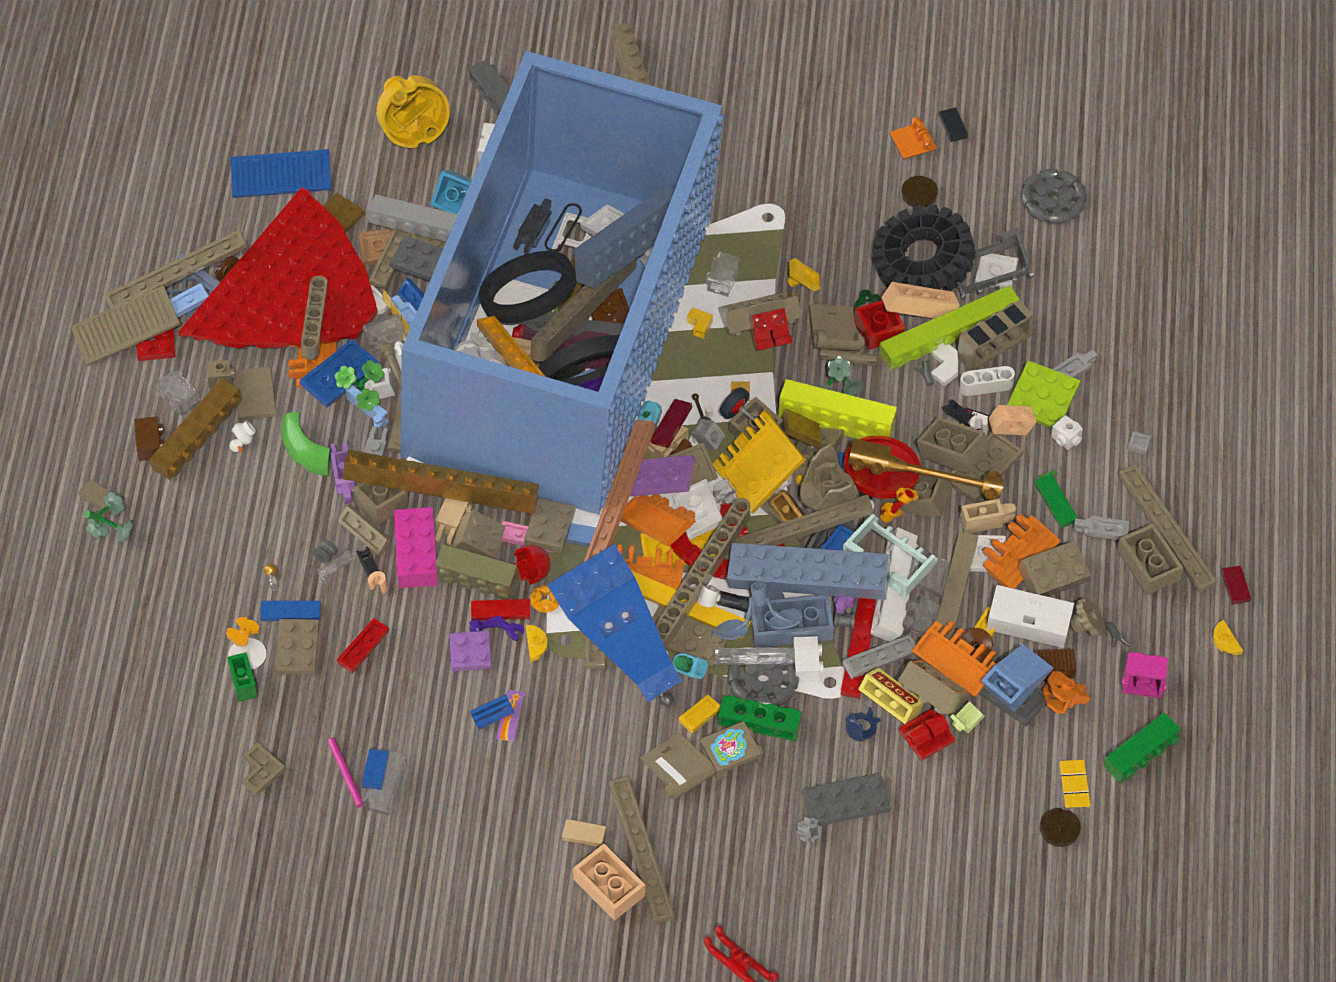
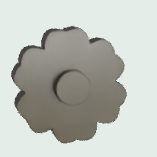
(1088, 618)

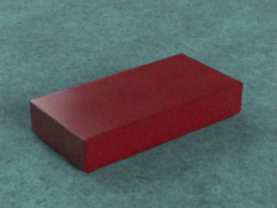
(1236, 585)

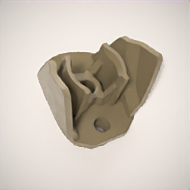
(825, 482)

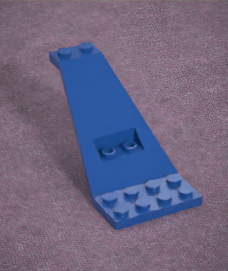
(600, 594)

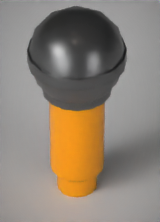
(667, 699)

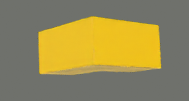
(701, 320)

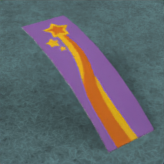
(508, 725)

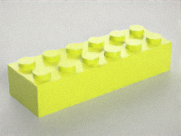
(838, 410)

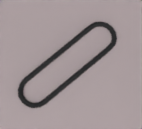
(555, 225)

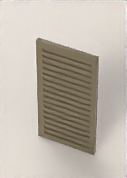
(125, 325)

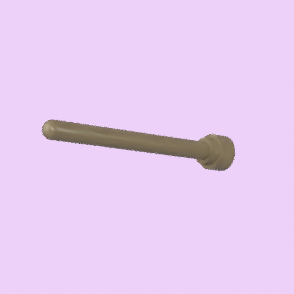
(388, 353)

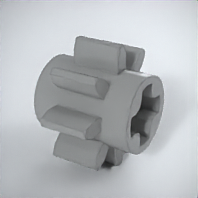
(809, 829)

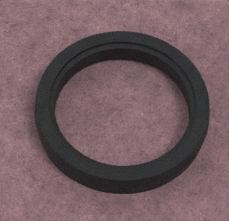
(537, 306)
(576, 353)

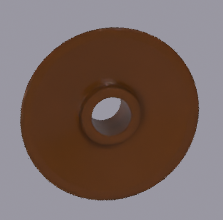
(979, 636)

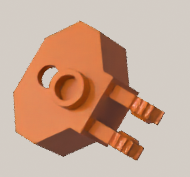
(1064, 692)

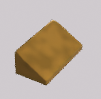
(786, 506)

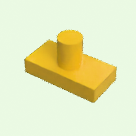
(803, 275)

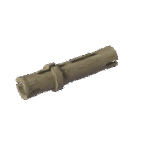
(853, 357)

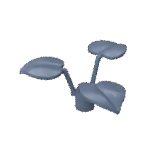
(784, 619)

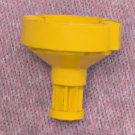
(410, 109)

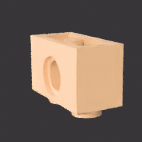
(1012, 420)

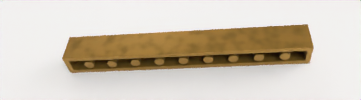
(440, 481)

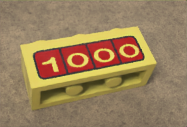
(891, 695)

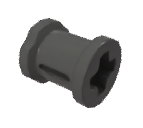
(844, 620)

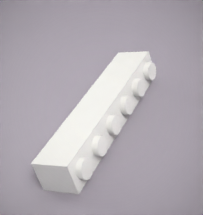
(890, 612)

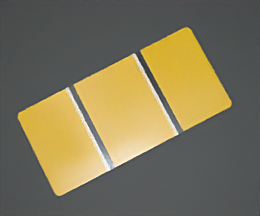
(394, 310)
(1074, 783)

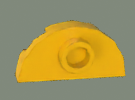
(1225, 640)
(536, 642)

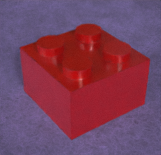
(877, 323)

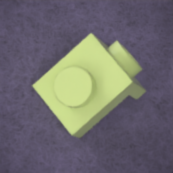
(967, 718)

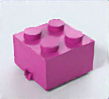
(1145, 675)

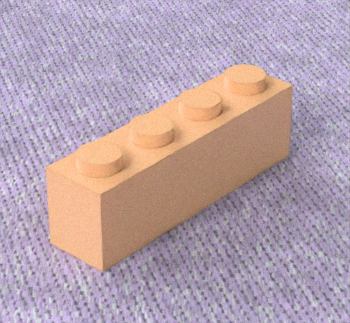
(919, 300)

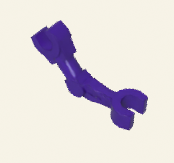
(498, 622)

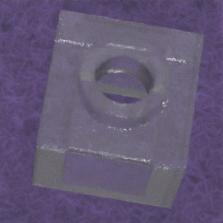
(724, 492)

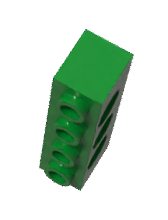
(765, 726)

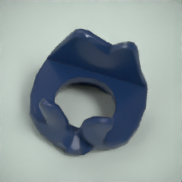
(854, 728)

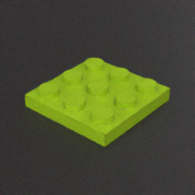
(1046, 392)

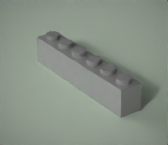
(410, 217)

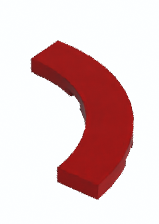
(689, 553)

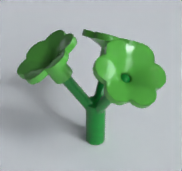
(347, 376)

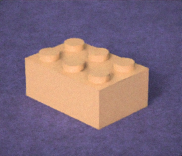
(609, 882)

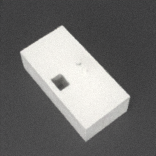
(1030, 616)

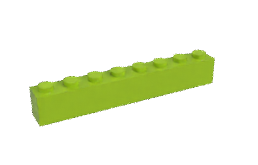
(943, 329)

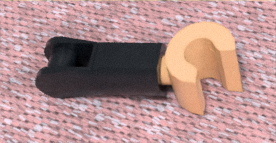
(374, 575)

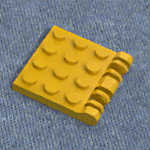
(762, 461)

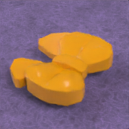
(240, 637)

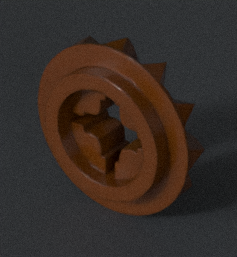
(225, 267)

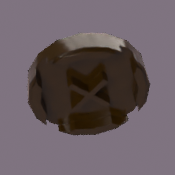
(919, 191)
(1060, 827)

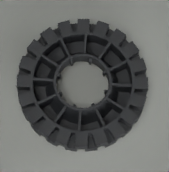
(948, 265)

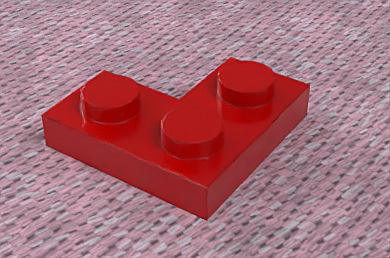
(160, 348)

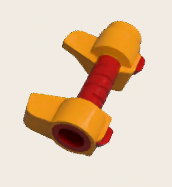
(892, 510)

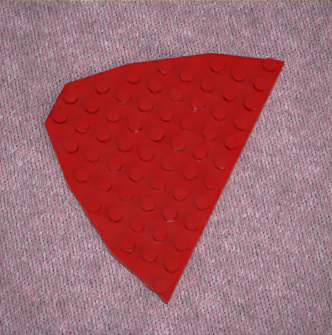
(268, 288)

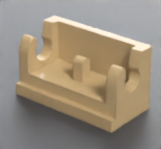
(662, 452)

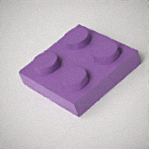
(470, 651)

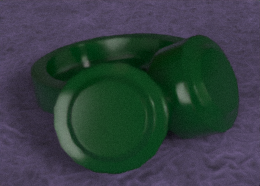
(865, 296)

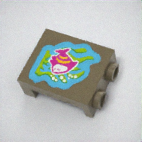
(730, 748)

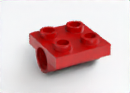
(927, 734)

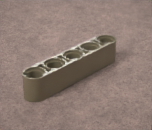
(314, 317)

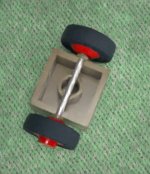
(745, 416)

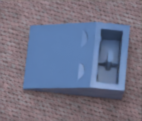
(1016, 677)

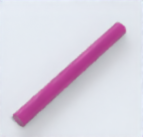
(345, 772)

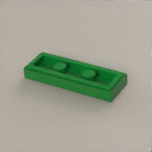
(1055, 500)

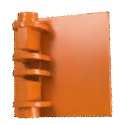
(913, 139)

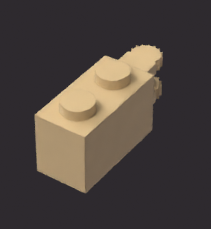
(986, 515)
(450, 517)

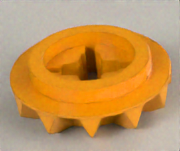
(543, 605)

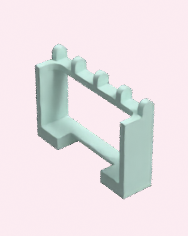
(896, 581)

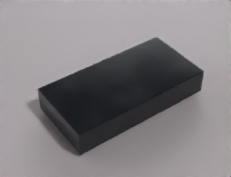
(953, 124)

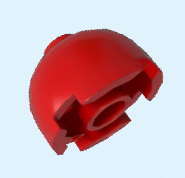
(532, 563)

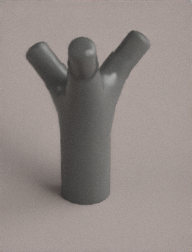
(926, 372)
(1116, 635)

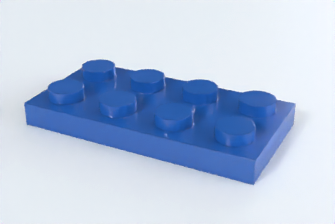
(322, 381)

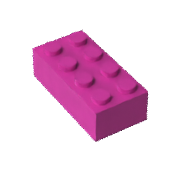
(415, 547)

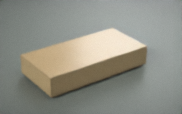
(583, 833)

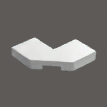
(949, 368)

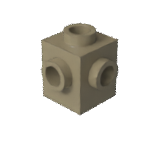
(218, 370)

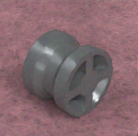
(325, 551)

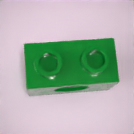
(242, 677)

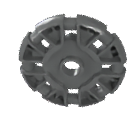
(1053, 187)
(763, 689)

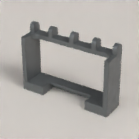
(1009, 239)

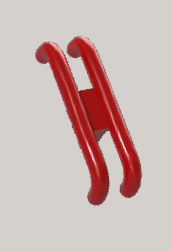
(740, 960)

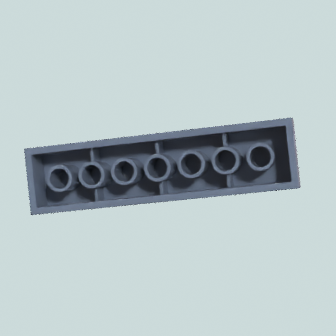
(622, 240)
(809, 570)

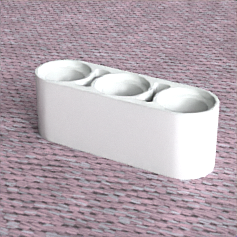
(987, 380)

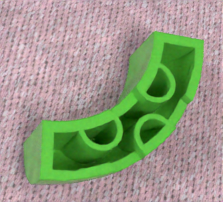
(301, 449)

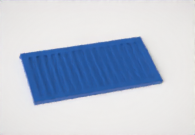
(280, 173)

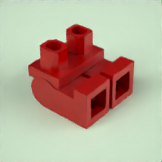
(769, 329)

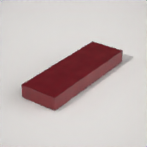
(671, 423)

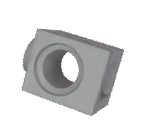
(708, 433)

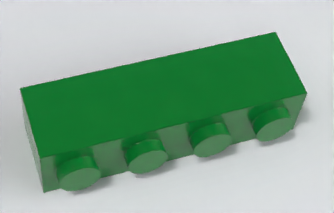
(1142, 748)

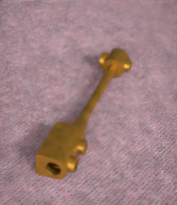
(879, 460)

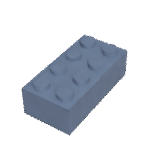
(815, 614)

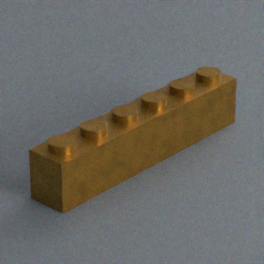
(195, 429)

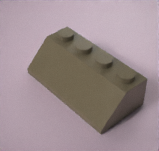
(736, 315)

